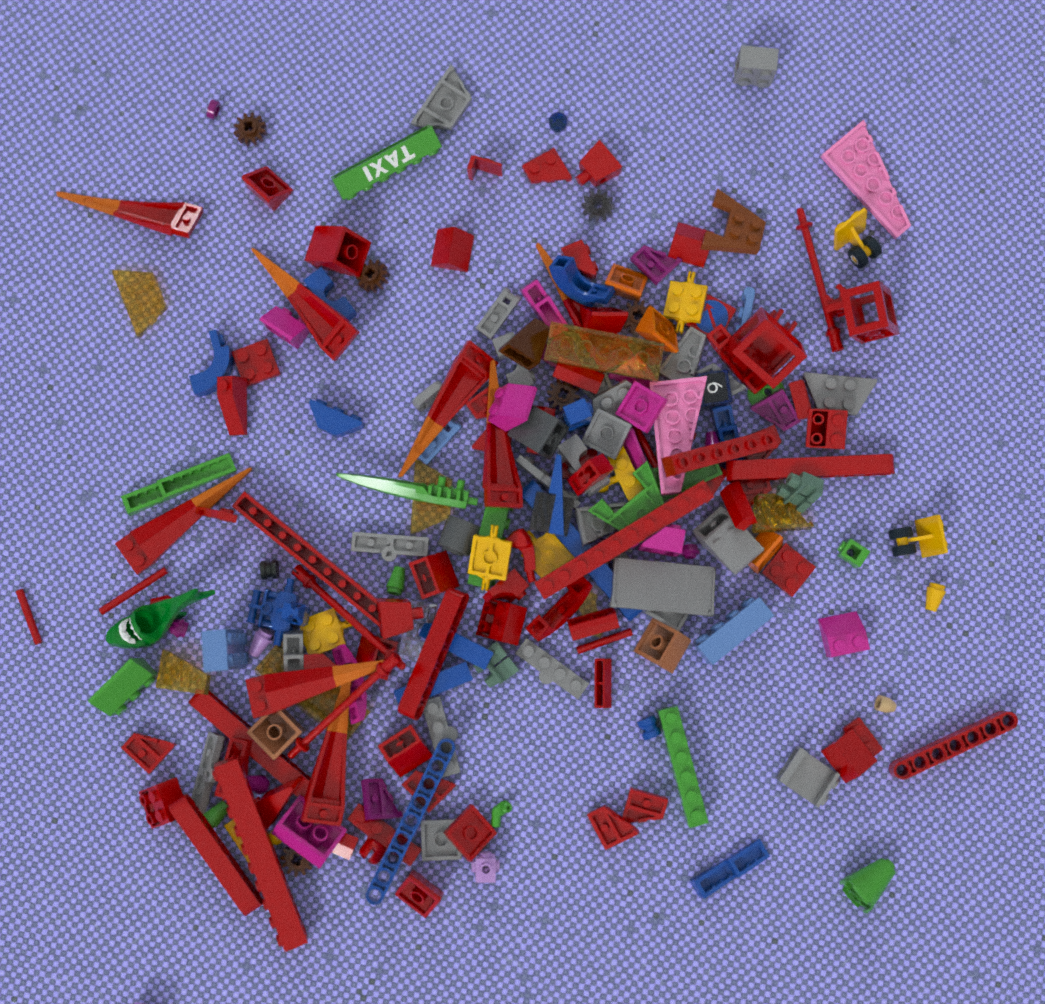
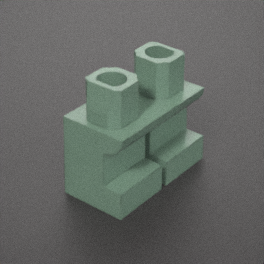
(802, 490)
(501, 671)

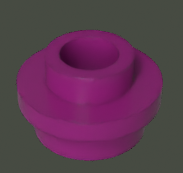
(690, 551)

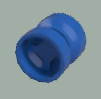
(649, 727)

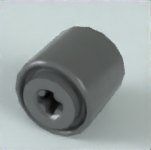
(458, 536)

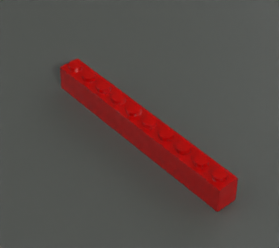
(624, 539)
(308, 555)
(261, 853)

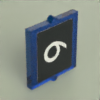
(717, 388)

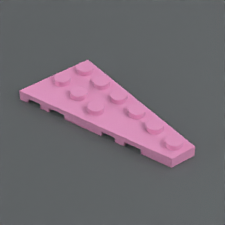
(865, 174)
(676, 423)

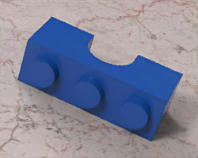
(320, 285)
(577, 415)

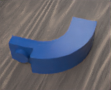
(577, 286)
(222, 365)

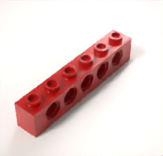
(719, 452)

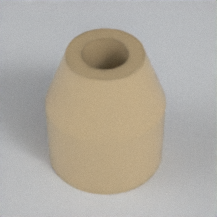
(884, 704)

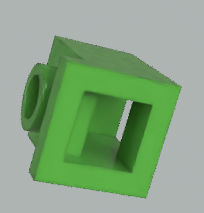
(859, 553)

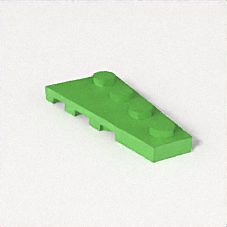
(691, 477)

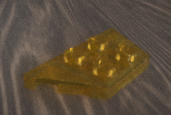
(141, 298)
(427, 514)
(776, 516)

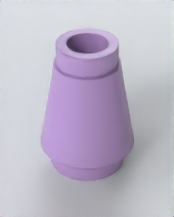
(260, 641)

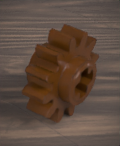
(243, 132)
(373, 276)
(632, 311)
(555, 393)
(293, 865)

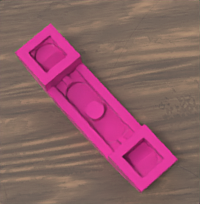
(357, 709)

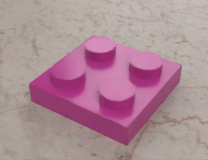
(641, 407)

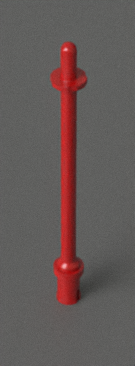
(833, 332)
(309, 581)
(382, 669)

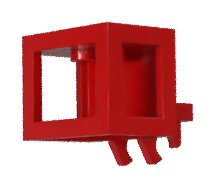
(852, 309)
(767, 346)

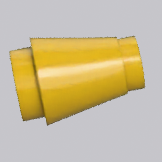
(934, 596)

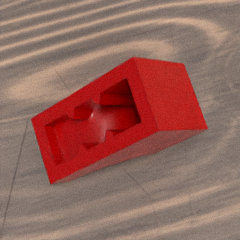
(590, 474)
(510, 589)

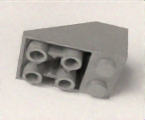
(725, 542)

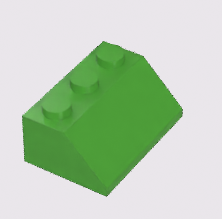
(124, 687)

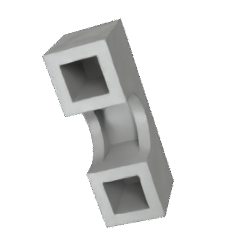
(520, 374)
(571, 452)

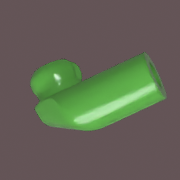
(498, 811)

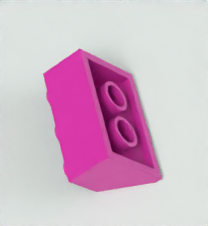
(665, 542)
(308, 839)

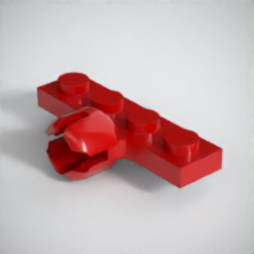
(379, 837)

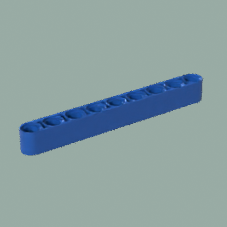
(603, 574)
(404, 827)

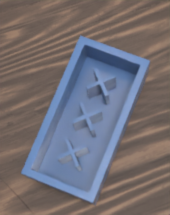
(734, 630)
(224, 649)

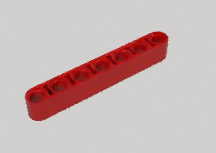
(433, 653)
(962, 744)
(216, 854)

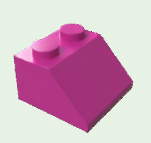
(285, 326)
(511, 405)
(843, 634)

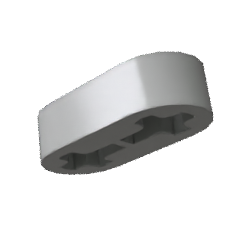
(427, 397)

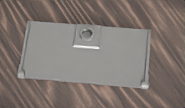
(663, 587)

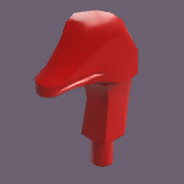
(524, 543)

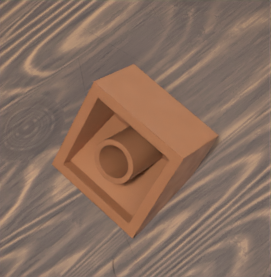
(662, 645)
(276, 732)

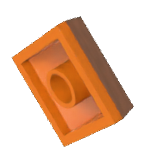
(626, 282)
(659, 329)
(771, 543)

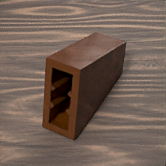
(527, 344)

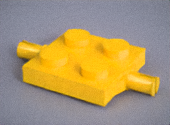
(685, 302)
(549, 553)
(490, 557)
(324, 632)

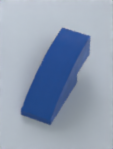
(724, 423)

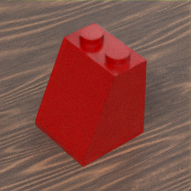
(337, 250)

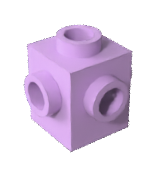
(488, 873)

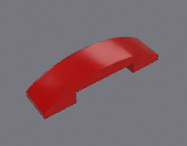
(719, 340)
(561, 611)

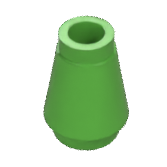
(396, 581)
(216, 814)

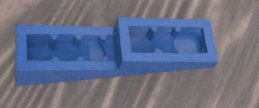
(556, 488)
(729, 869)

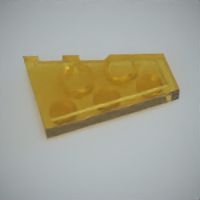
(181, 675)

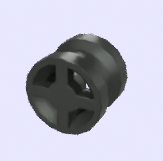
(269, 569)

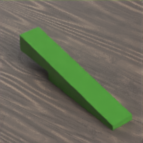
(178, 484)

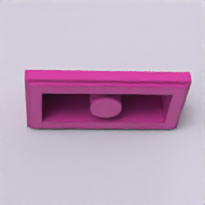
(634, 450)

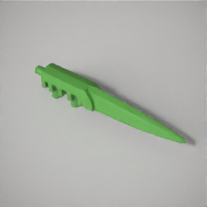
(434, 494)

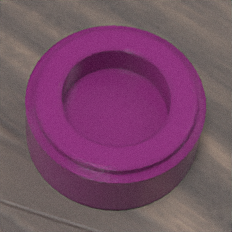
(213, 109)

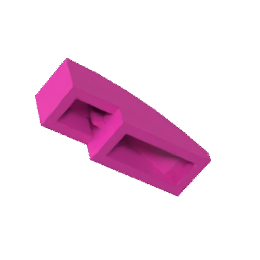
(541, 303)

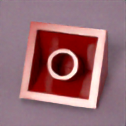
(267, 187)
(687, 245)
(452, 249)
(603, 318)
(849, 756)
(419, 893)

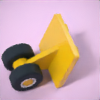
(849, 231)
(930, 538)

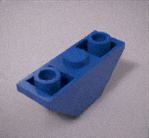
(334, 420)

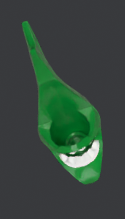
(151, 622)

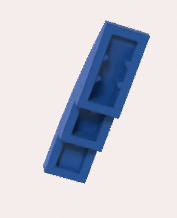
(465, 648)
(446, 680)

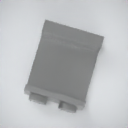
(808, 777)

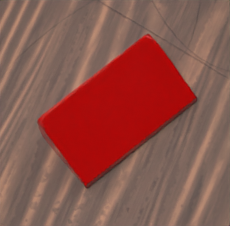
(800, 398)

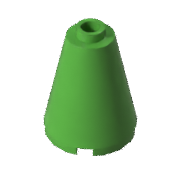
(868, 883)

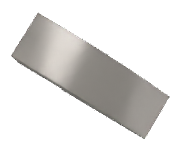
(293, 650)

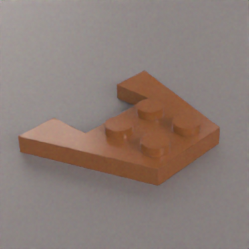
(742, 229)

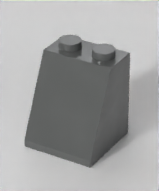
(540, 432)

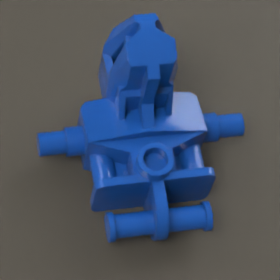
(279, 610)

